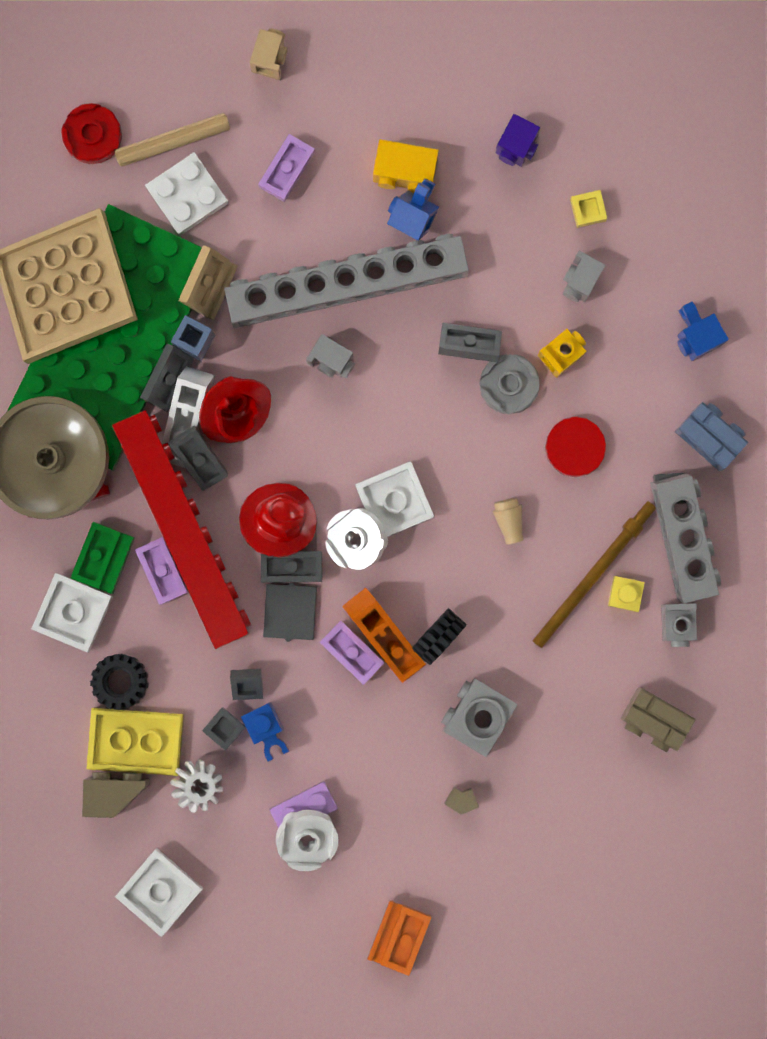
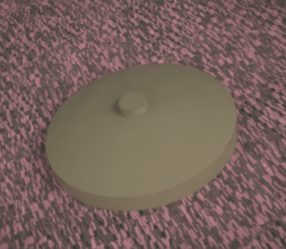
(50, 457)

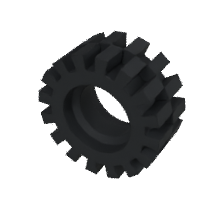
(439, 636)
(106, 695)

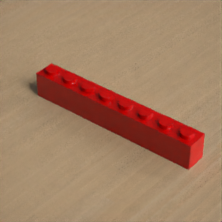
(180, 528)

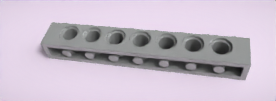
(334, 294)

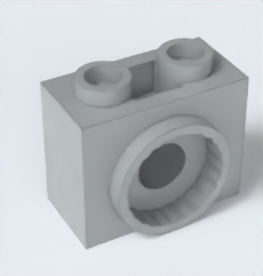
(474, 698)

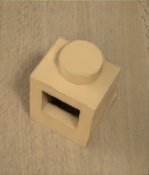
(269, 53)

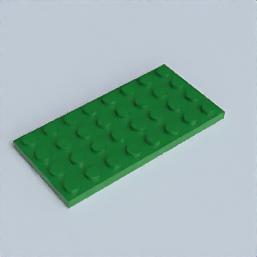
(114, 367)

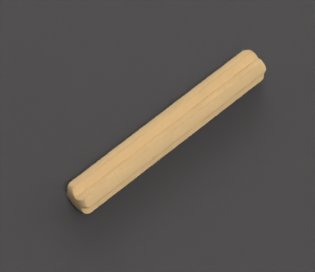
(172, 139)

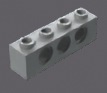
(666, 494)

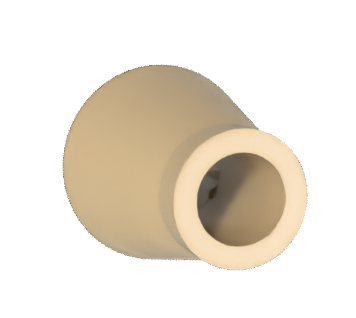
(509, 518)

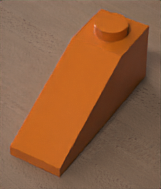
(383, 635)

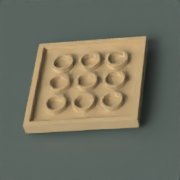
(64, 286)

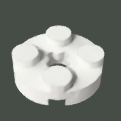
(372, 539)
(303, 823)

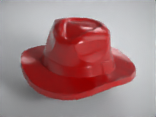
(234, 409)
(278, 520)

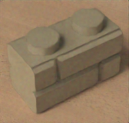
(657, 719)

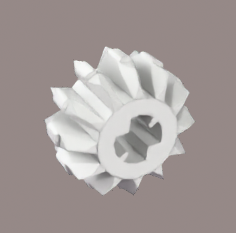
(202, 774)

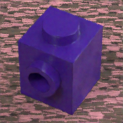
(518, 141)

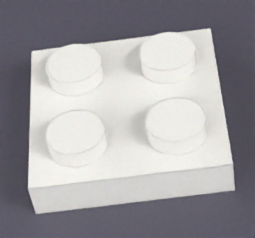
(186, 194)
(396, 499)
(72, 612)
(159, 892)

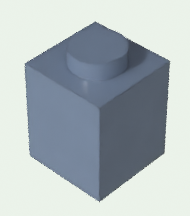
(193, 338)

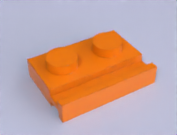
(399, 937)

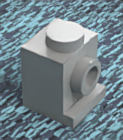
(582, 277)
(331, 358)
(670, 615)

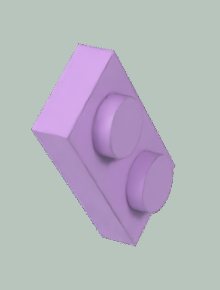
(286, 168)
(161, 571)
(352, 652)
(314, 798)

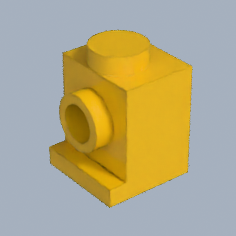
(557, 361)

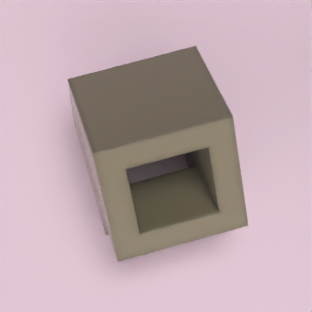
(461, 800)

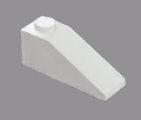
(186, 404)

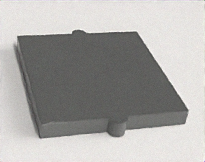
(289, 612)

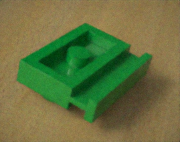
(102, 558)

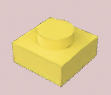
(588, 208)
(626, 594)

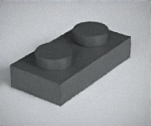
(470, 342)
(163, 379)
(198, 458)
(299, 567)

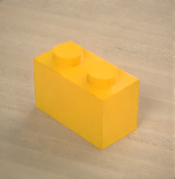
(403, 165)

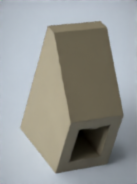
(109, 796)

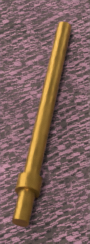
(632, 528)

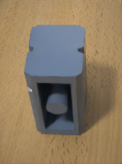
(712, 435)

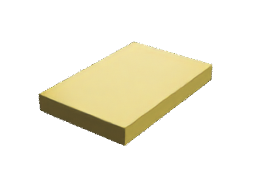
(135, 741)

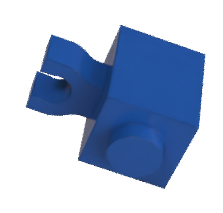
(413, 212)
(701, 334)
(263, 726)

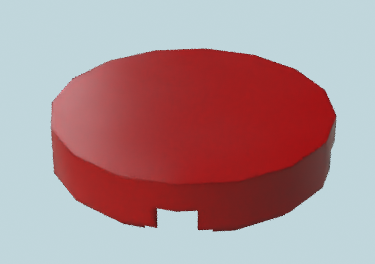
(91, 133)
(575, 446)

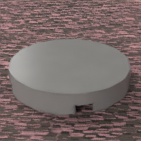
(509, 384)

